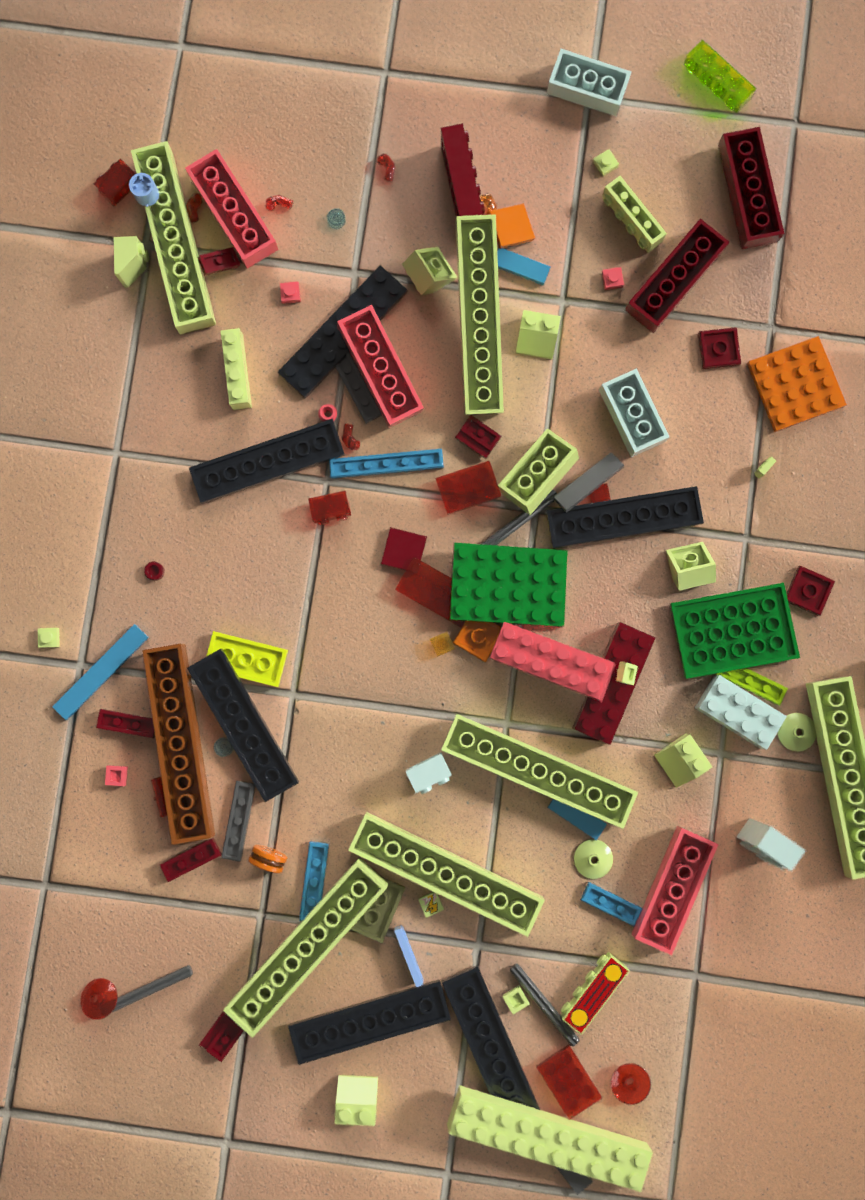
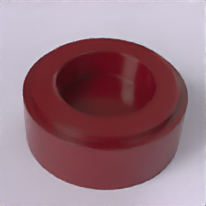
(154, 571)

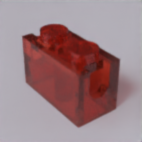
(115, 182)
(330, 507)

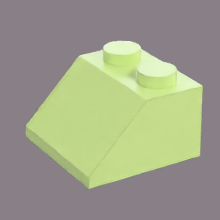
(129, 259)
(428, 270)
(538, 334)
(691, 566)
(683, 760)
(356, 1100)

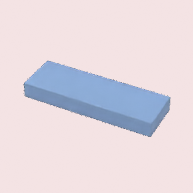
(409, 955)

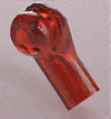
(386, 161)
(272, 201)
(192, 206)
(347, 438)

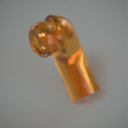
(489, 202)

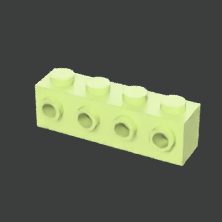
(633, 214)

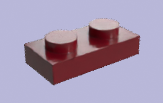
(218, 261)

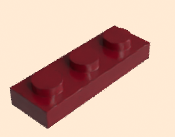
(125, 723)
(190, 859)

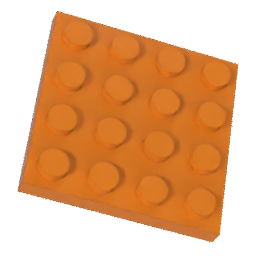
(796, 384)

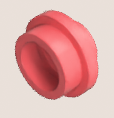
(327, 407)

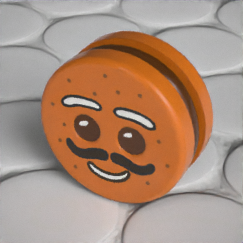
(267, 859)

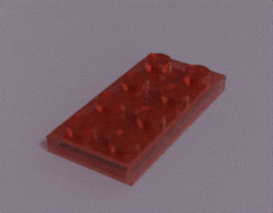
(428, 588)

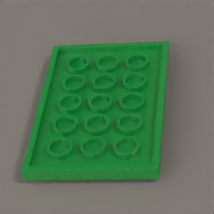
(508, 584)
(734, 630)

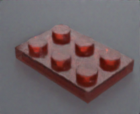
(468, 487)
(569, 1082)

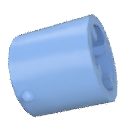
(144, 189)

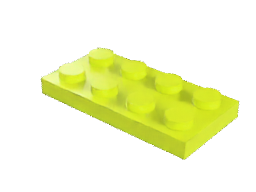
(250, 658)

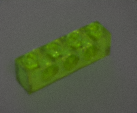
(718, 66)

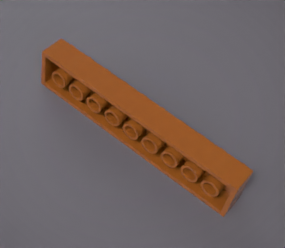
(178, 744)

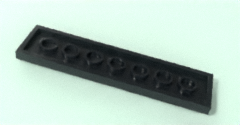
(326, 346)
(266, 461)
(625, 517)
(243, 725)
(369, 1022)
(488, 1037)

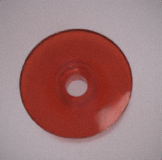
(106, 999)
(630, 1093)

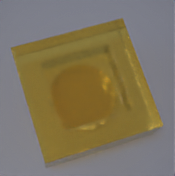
(442, 644)

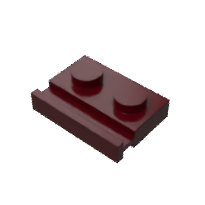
(478, 437)
(221, 1037)

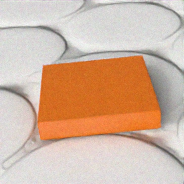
(512, 226)
(478, 638)

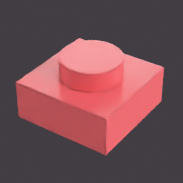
(612, 278)
(290, 292)
(116, 775)

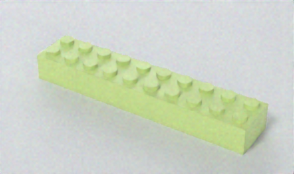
(175, 241)
(479, 314)
(843, 764)
(539, 771)
(447, 874)
(305, 947)
(549, 1138)

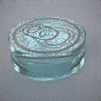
(336, 218)
(223, 747)

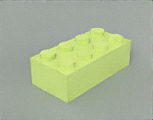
(538, 471)

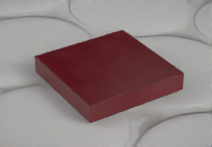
(719, 348)
(402, 547)
(809, 590)

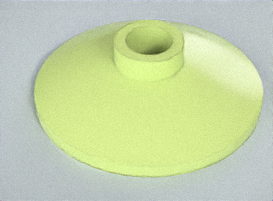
(788, 736)
(586, 851)

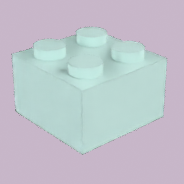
(428, 773)

